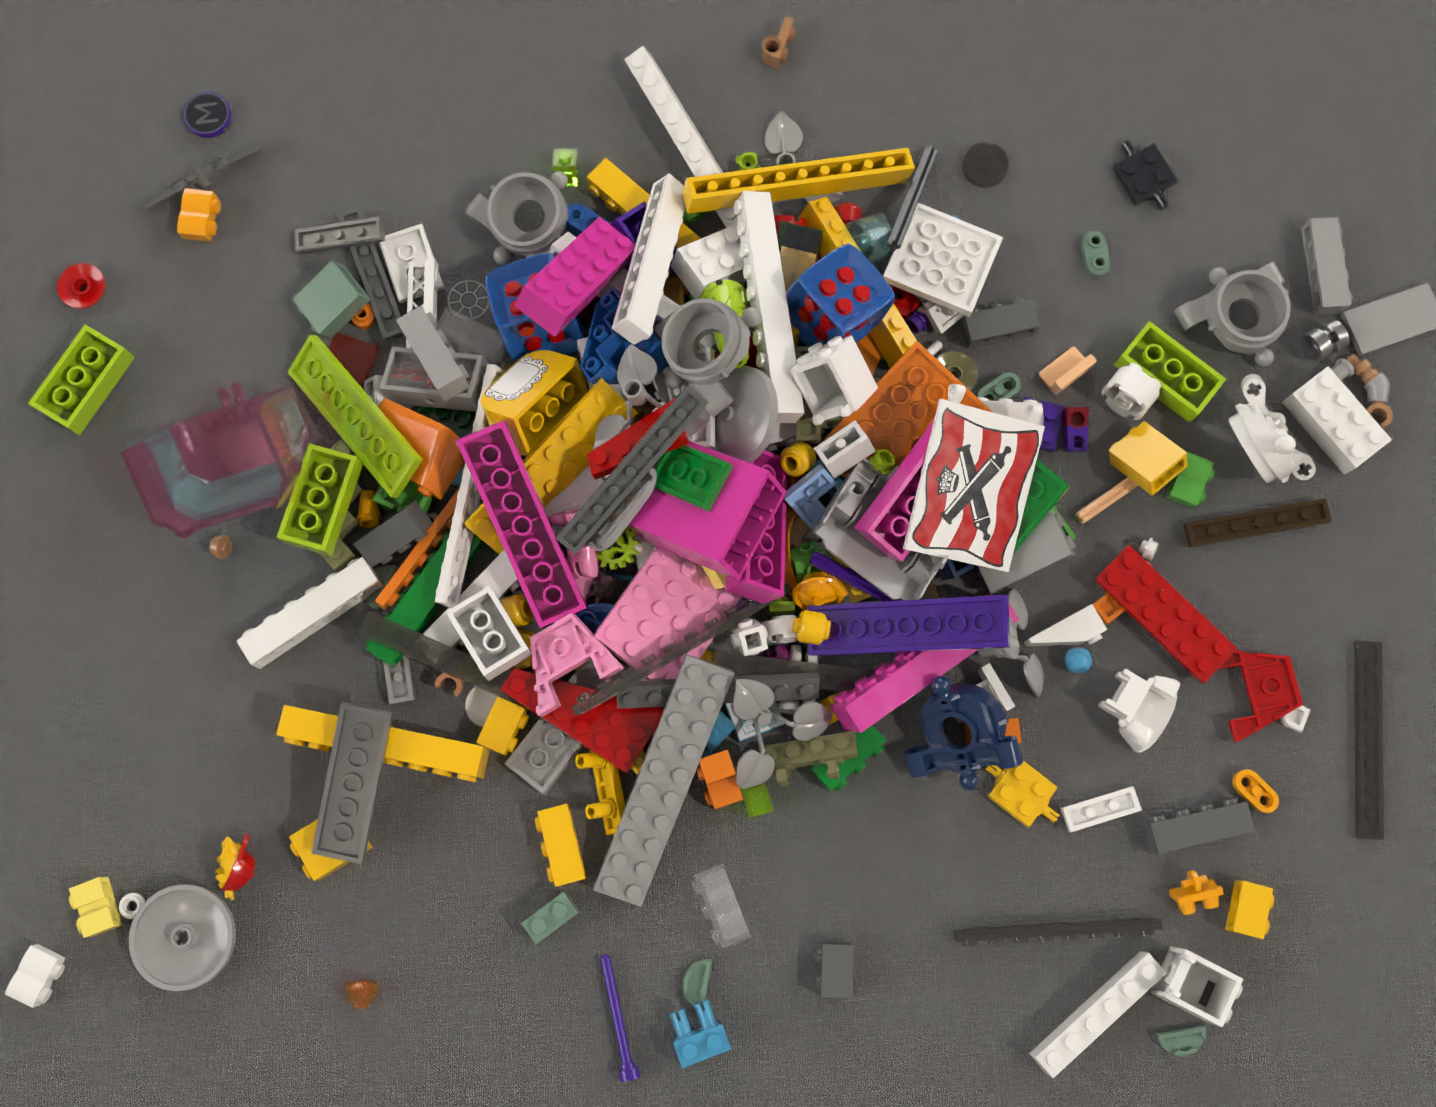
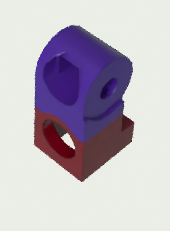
(1075, 429)

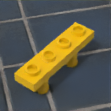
(609, 790)

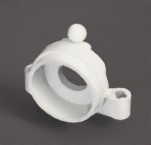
(1266, 437)

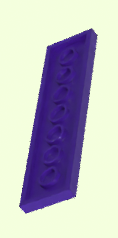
(915, 626)

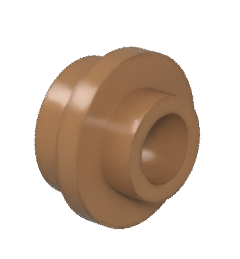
(221, 546)

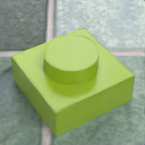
(782, 607)

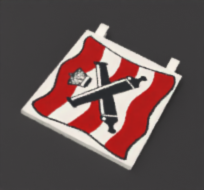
(974, 483)

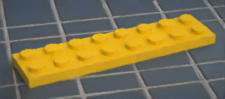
(560, 454)

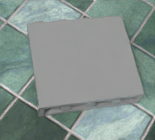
(1041, 549)

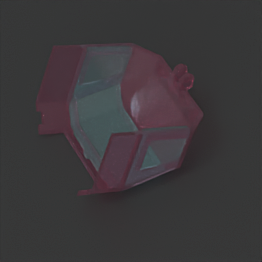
(221, 461)

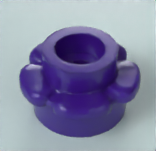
(916, 322)

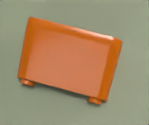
(433, 443)

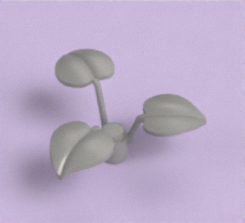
(786, 137)
(634, 371)
(1032, 668)
(753, 702)

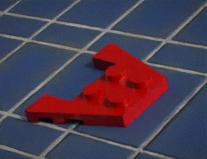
(1270, 690)

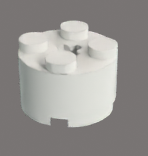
(1131, 391)

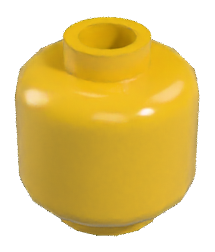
(797, 459)
(518, 609)
(811, 627)

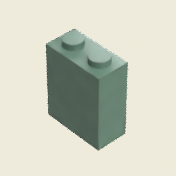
(331, 299)

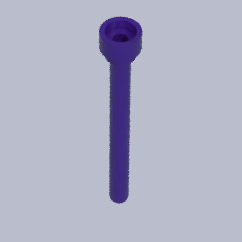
(628, 1069)

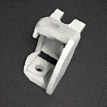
(1142, 707)

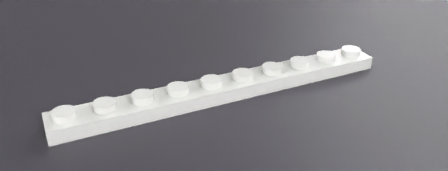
(467, 503)

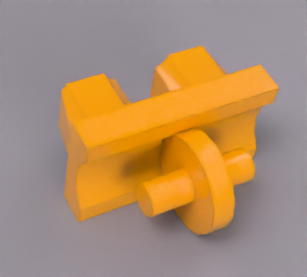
(1196, 889)

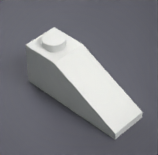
(1073, 630)

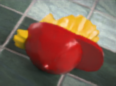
(236, 866)

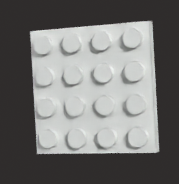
(943, 260)

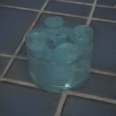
(871, 236)

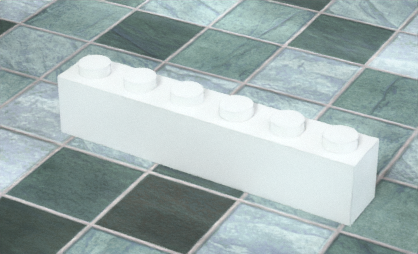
(309, 613)
(1097, 1013)

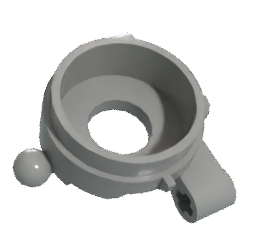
(505, 199)
(1258, 288)
(681, 335)

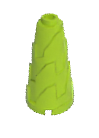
(735, 297)

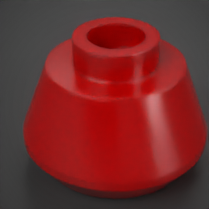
(848, 212)

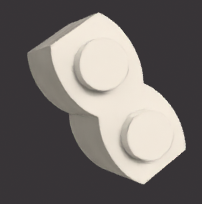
(35, 976)

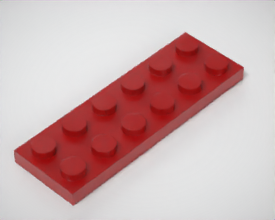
(1165, 614)

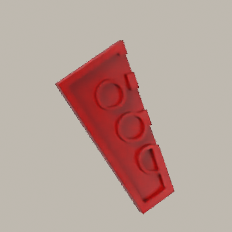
(611, 453)

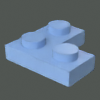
(805, 493)

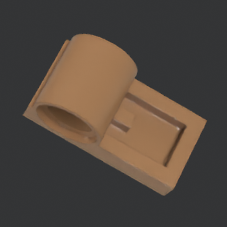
(778, 44)

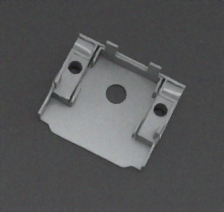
(836, 528)

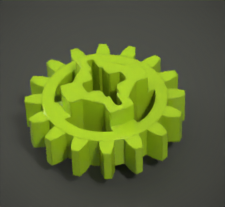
(626, 546)

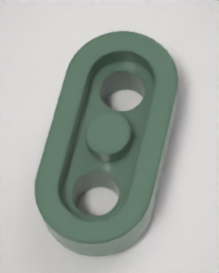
(1095, 252)
(996, 390)

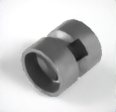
(1325, 340)

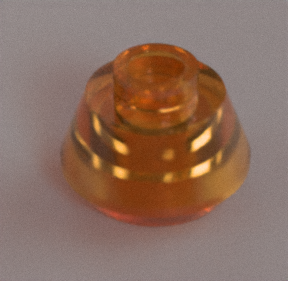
(361, 993)

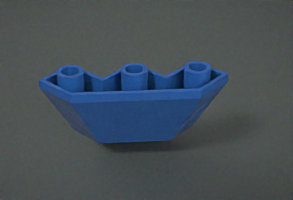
(606, 346)

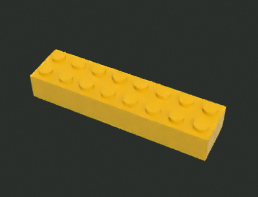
(403, 746)

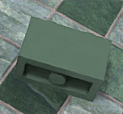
(550, 917)

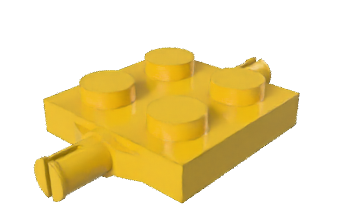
(1022, 793)

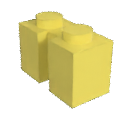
(95, 907)

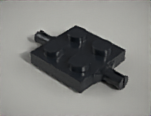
(1145, 174)

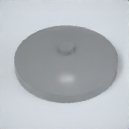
(750, 421)
(182, 937)

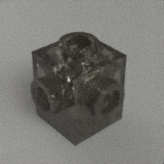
(607, 588)

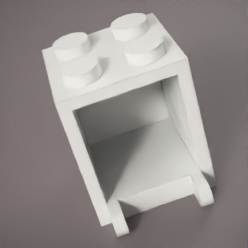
(833, 379)
(1186, 981)

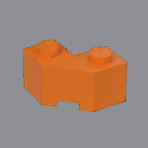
(720, 780)

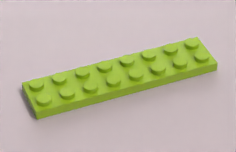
(354, 416)

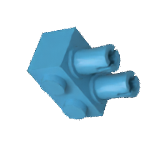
(699, 1044)

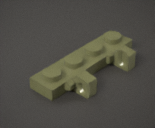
(805, 429)
(822, 750)

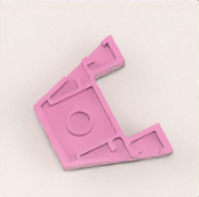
(561, 650)

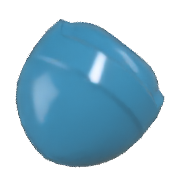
(1078, 660)

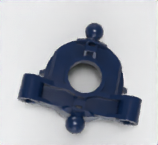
(988, 731)

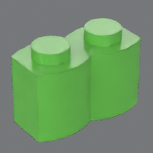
(1189, 484)

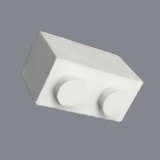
(844, 449)

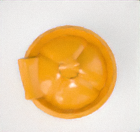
(819, 590)

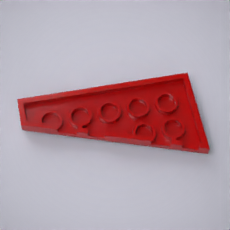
(605, 730)

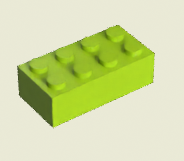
(1184, 378)
(82, 379)
(320, 500)

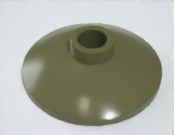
(961, 366)

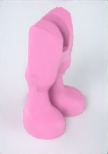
(585, 561)

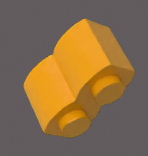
(198, 215)

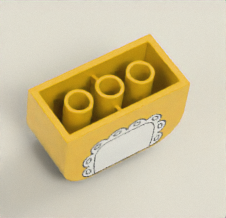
(534, 396)

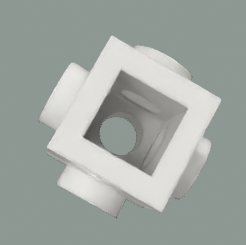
(754, 641)

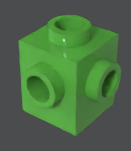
(800, 559)

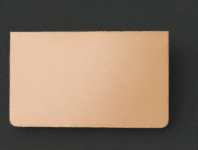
(1066, 370)

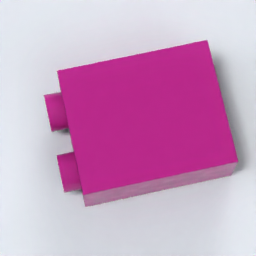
(724, 535)

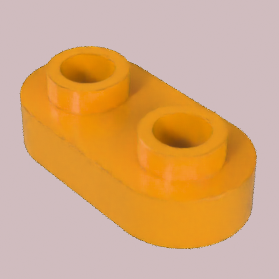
(1254, 790)

